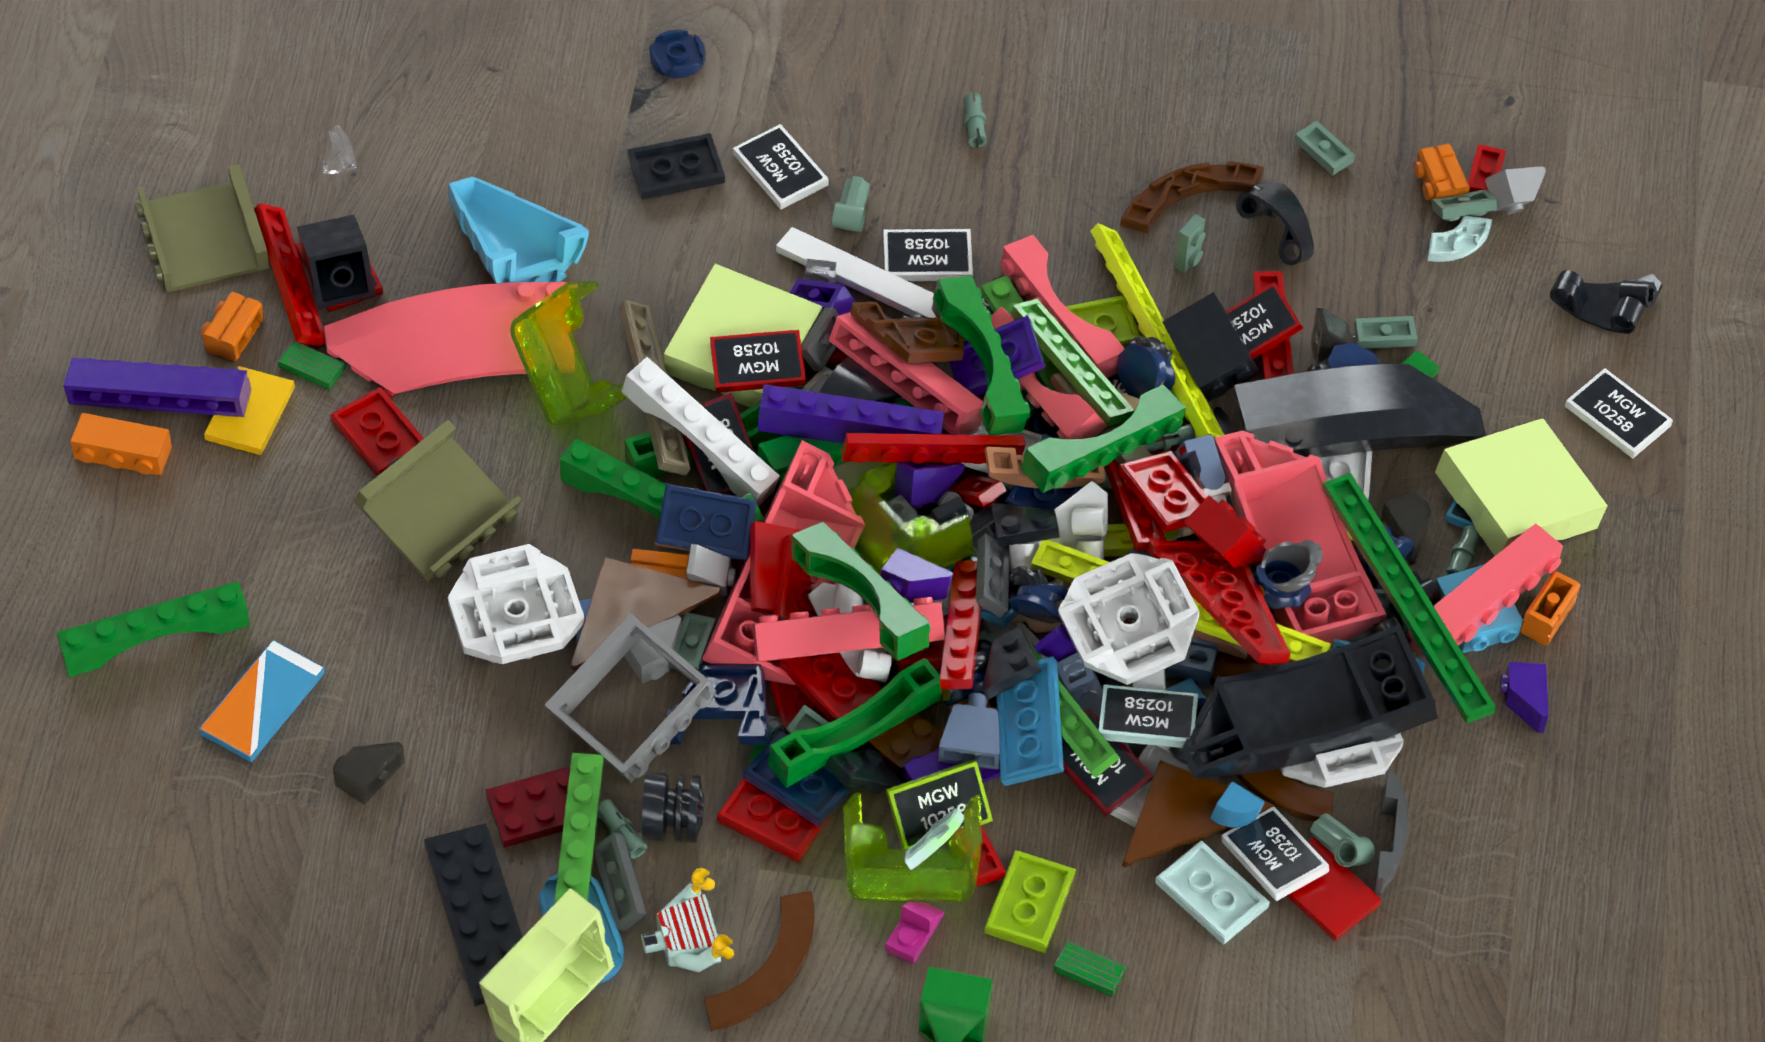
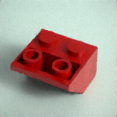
(1226, 533)

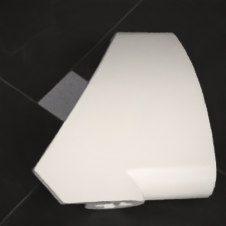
(1081, 526)
(864, 663)

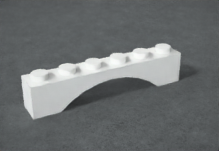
(662, 397)

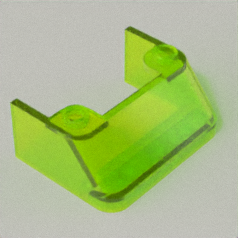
(554, 360)
(887, 531)
(882, 874)

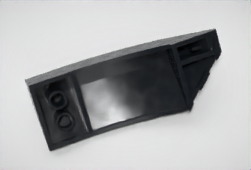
(1356, 410)
(1310, 708)

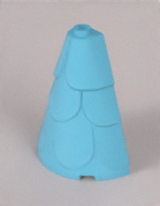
(514, 235)

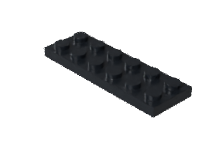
(474, 901)

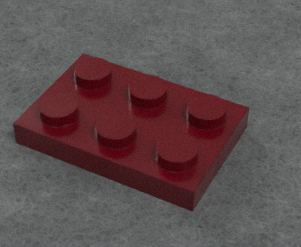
(530, 806)

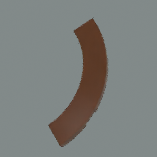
(1185, 183)
(1289, 794)
(777, 971)

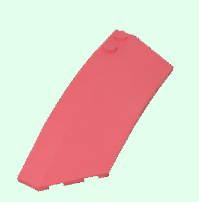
(436, 335)
(804, 498)
(1286, 503)

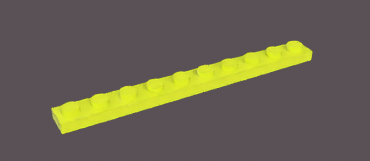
(1150, 325)
(1069, 563)

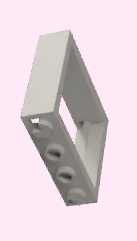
(599, 665)

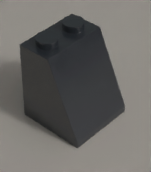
(336, 261)
(1211, 346)

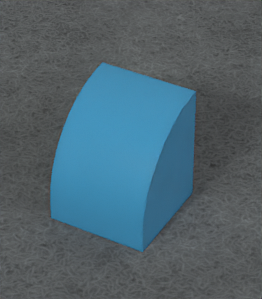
(1237, 807)

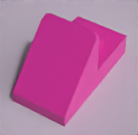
(913, 930)

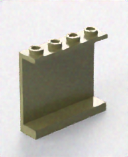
(203, 234)
(435, 504)

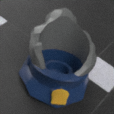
(1287, 573)

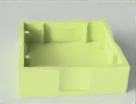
(732, 306)
(1519, 481)
(547, 971)

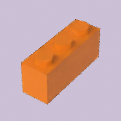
(121, 444)

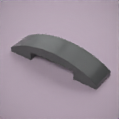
(1393, 804)

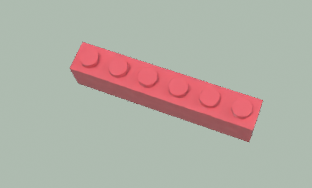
(919, 384)
(1497, 584)
(831, 631)

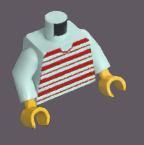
(688, 929)

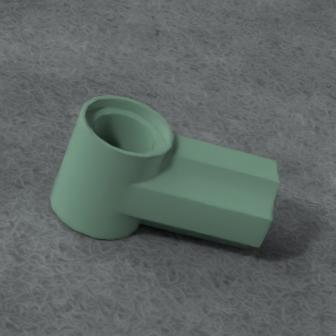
(851, 209)
(1341, 840)

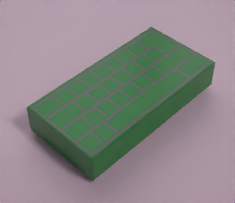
(311, 365)
(1089, 968)

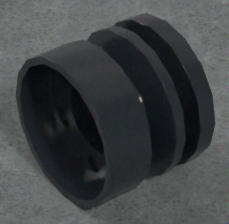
(671, 807)

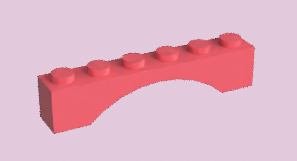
(1027, 267)
(1066, 411)

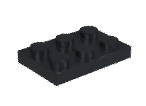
(676, 166)

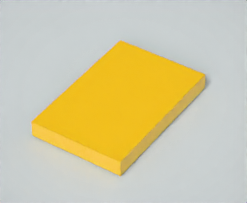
(264, 408)

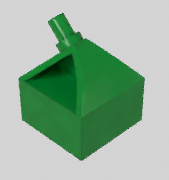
(954, 1006)

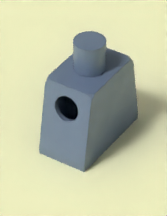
(971, 734)

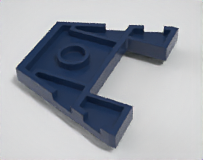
(737, 696)

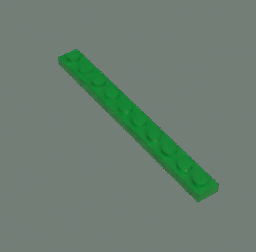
(1409, 598)

